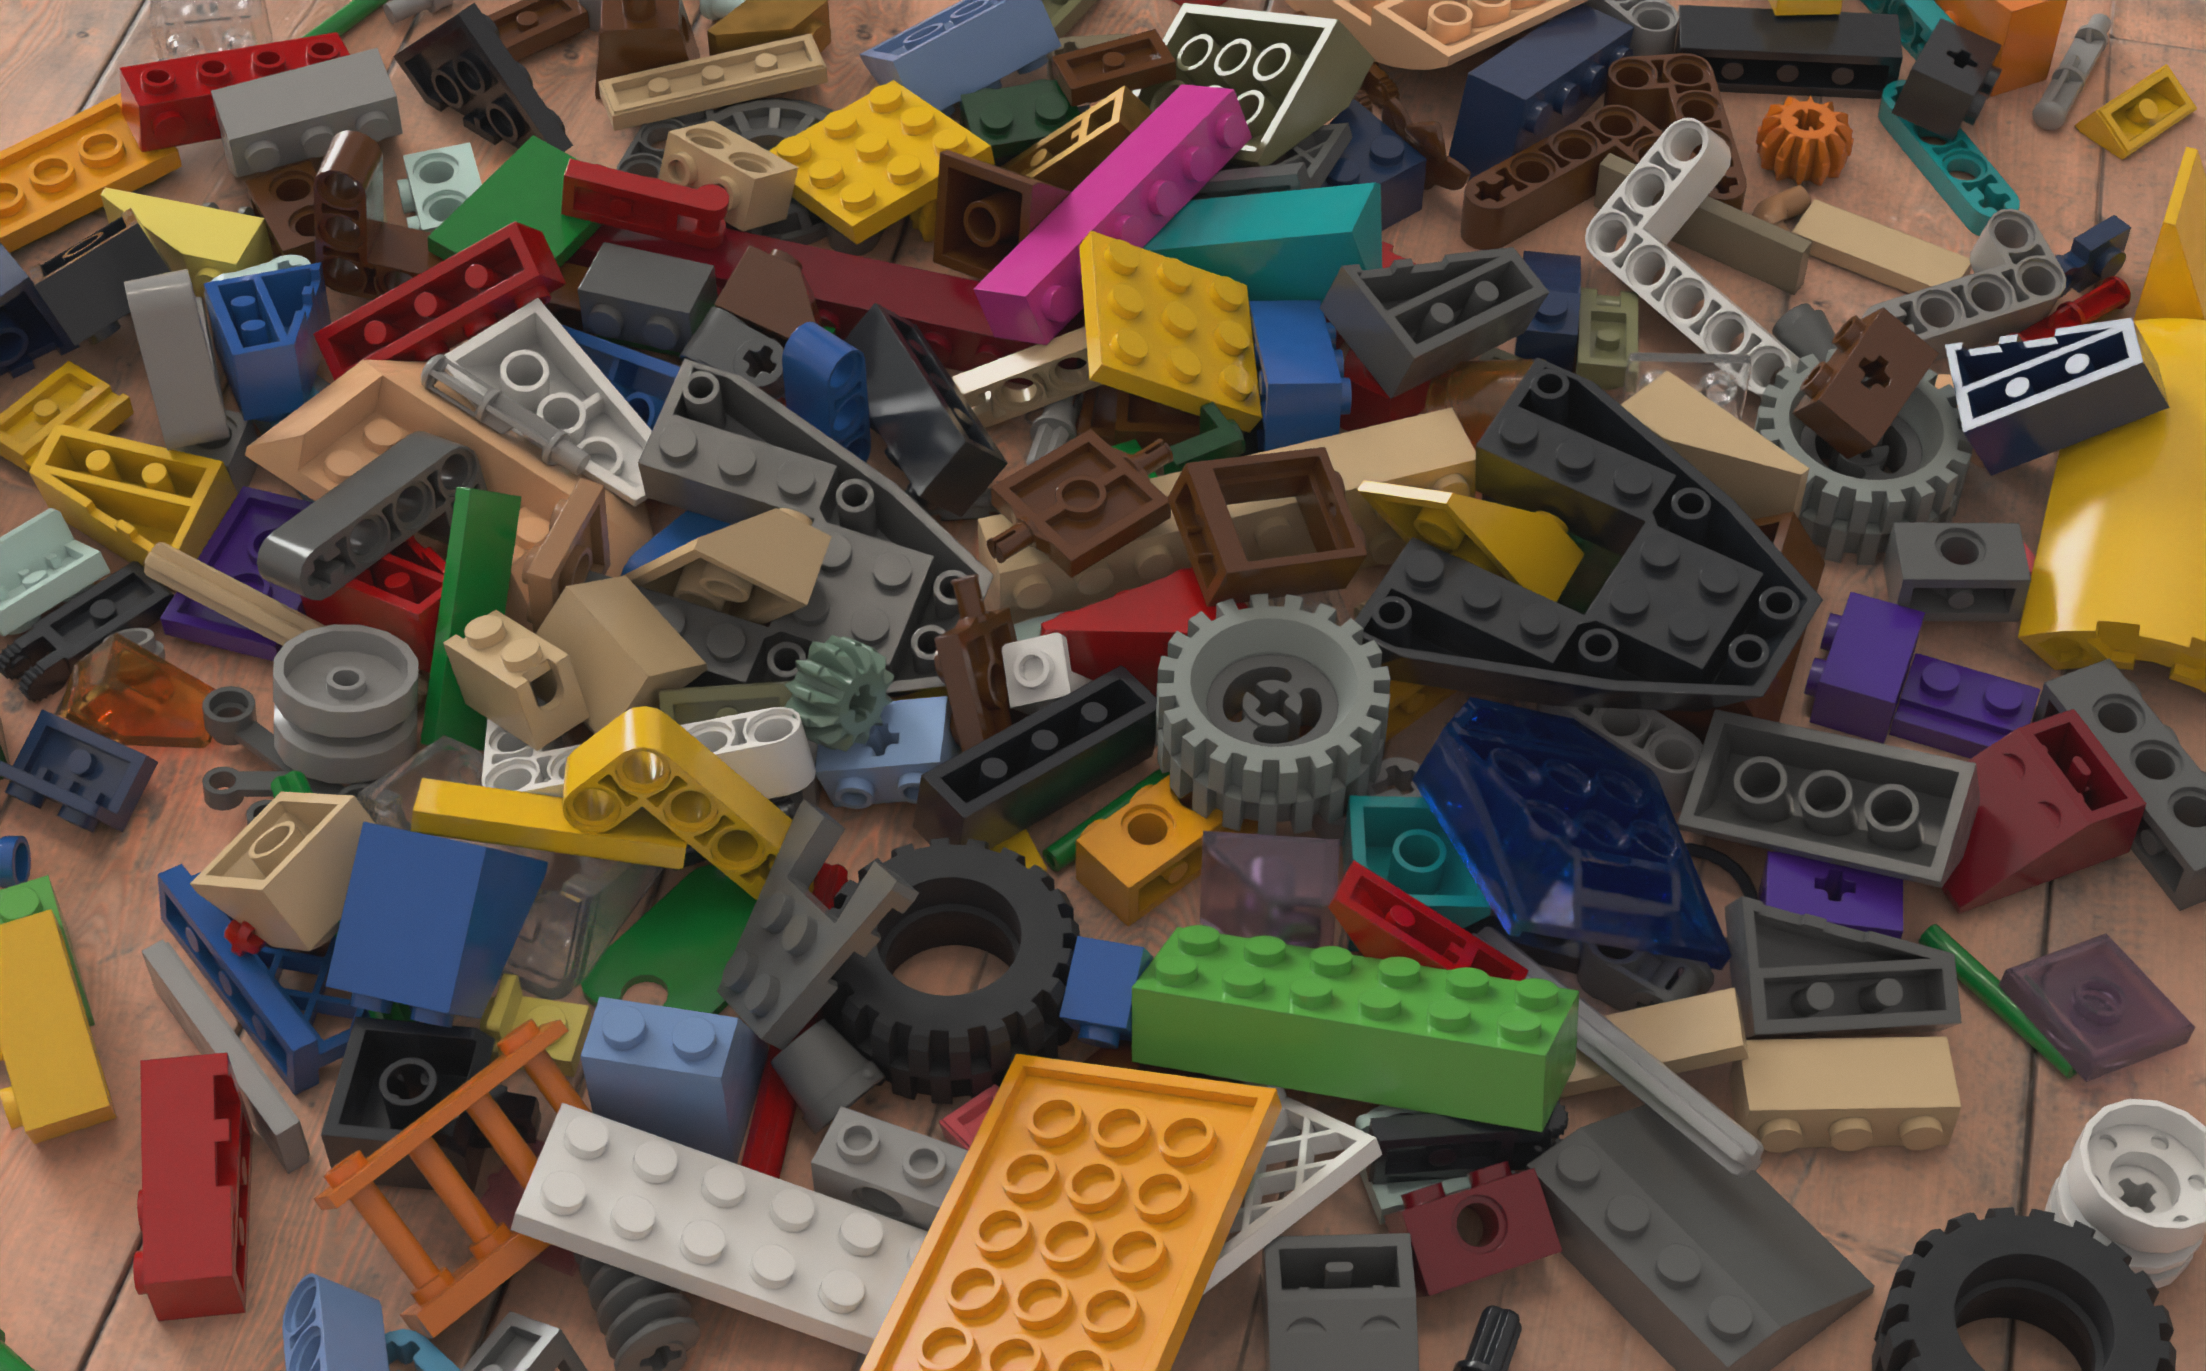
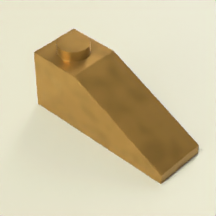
(1083, 143)

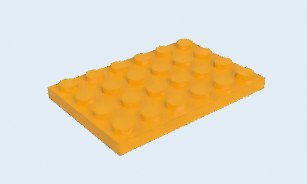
(1079, 1223)

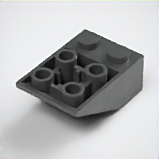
(1339, 1303)

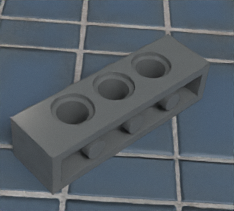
(2150, 756)

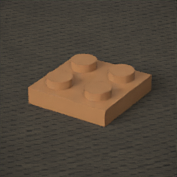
(571, 549)

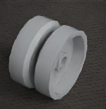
(345, 703)

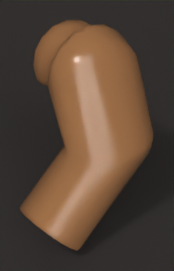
(1783, 206)

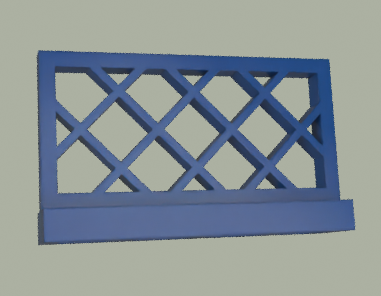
(252, 990)

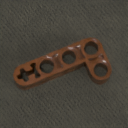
(1678, 88)
(1550, 176)

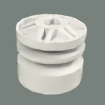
(2139, 1184)

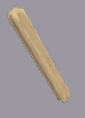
(234, 599)

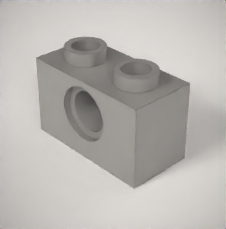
(885, 1168)

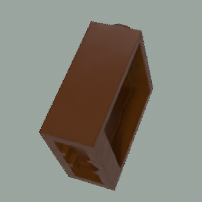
(1212, 541)

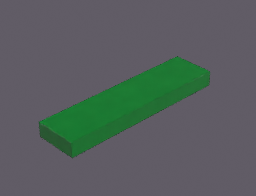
(472, 587)

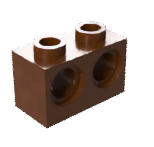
(287, 206)

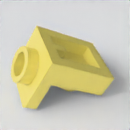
(512, 1009)

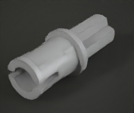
(1054, 427)

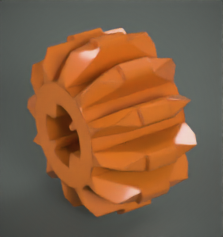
(1804, 141)

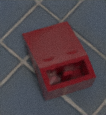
(2043, 811)

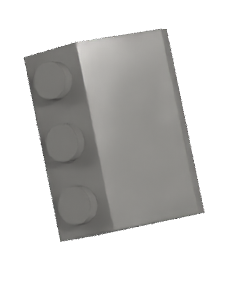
(302, 109)

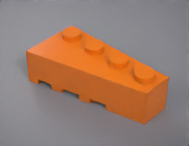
(2022, 27)

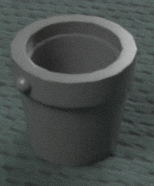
(824, 1073)

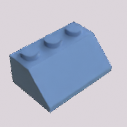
(965, 49)

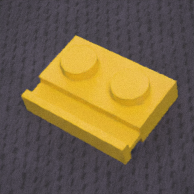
(64, 397)

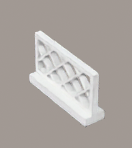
(1311, 1180)

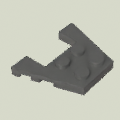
(794, 941)

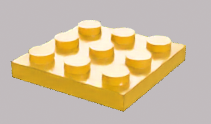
(875, 160)
(1168, 330)

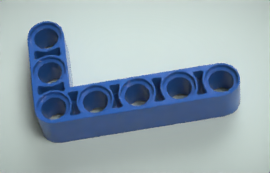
(823, 386)

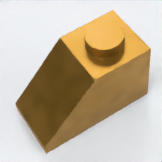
(769, 21)

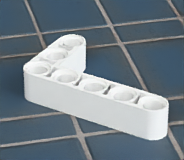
(1652, 228)
(759, 745)

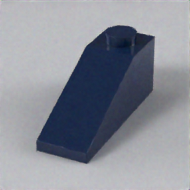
(1555, 326)

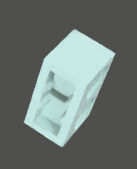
(437, 184)

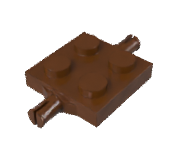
(1081, 502)
(973, 667)

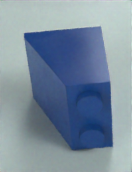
(429, 923)

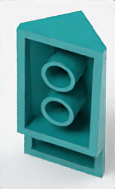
(1279, 241)

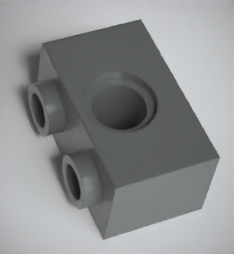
(1958, 570)

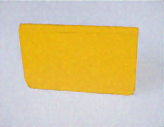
(2138, 114)

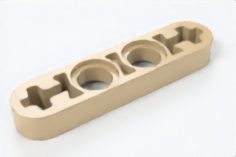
(997, 403)

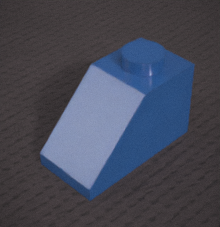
(1100, 990)

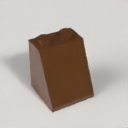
(985, 212)

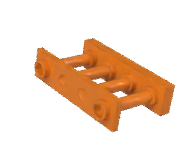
(496, 1248)

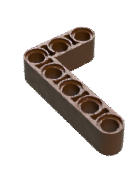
(372, 257)

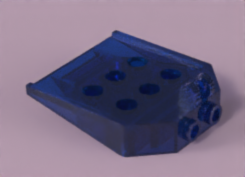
(1567, 833)

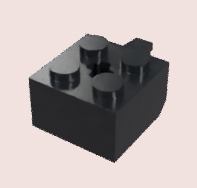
(88, 279)
(397, 1075)

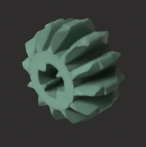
(840, 692)

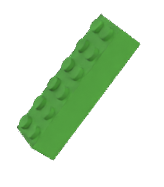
(1357, 1026)

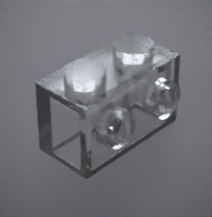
(207, 26)

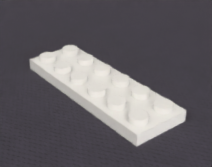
(716, 1229)

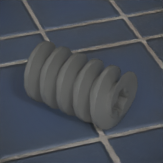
(642, 1319)

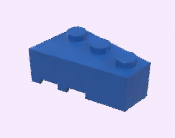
(267, 338)
(1297, 373)

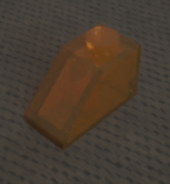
(136, 697)

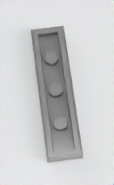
(212, 1035)

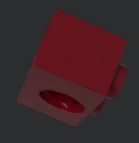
(1513, 1220)

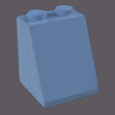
(674, 1073)

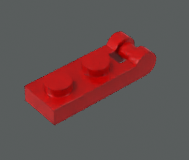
(645, 204)

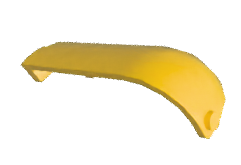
(2127, 531)

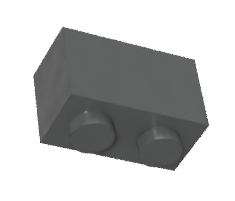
(645, 297)

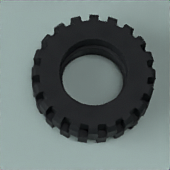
(967, 1039)
(2025, 1273)

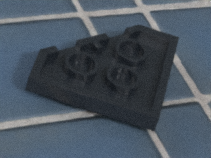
(474, 73)

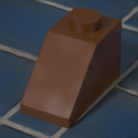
(770, 294)

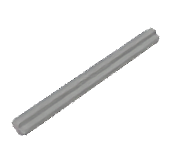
(1649, 1078)

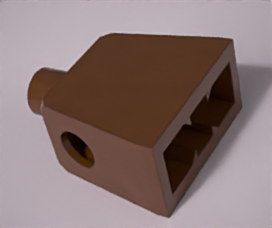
(642, 37)

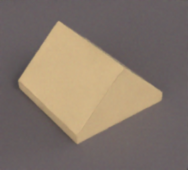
(618, 647)

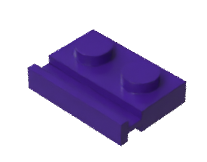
(1959, 707)

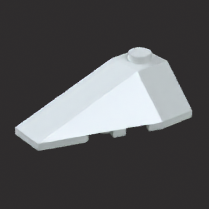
(551, 375)

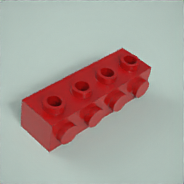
(172, 98)
(446, 302)

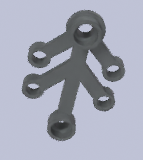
(232, 720)

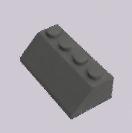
(1832, 798)

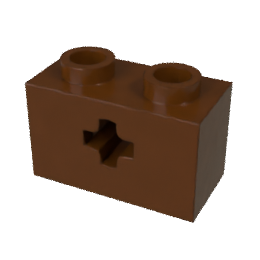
(1863, 382)

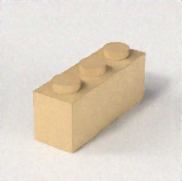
(1846, 1093)

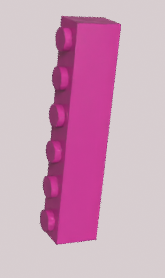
(1125, 198)

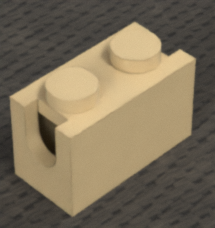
(504, 670)

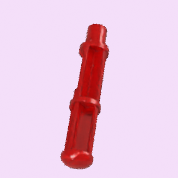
(2109, 296)

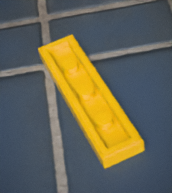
(538, 824)

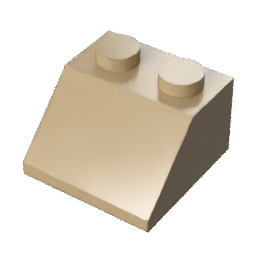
(289, 869)

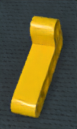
(660, 766)

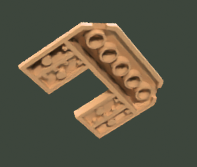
(384, 403)

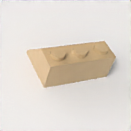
(746, 569)

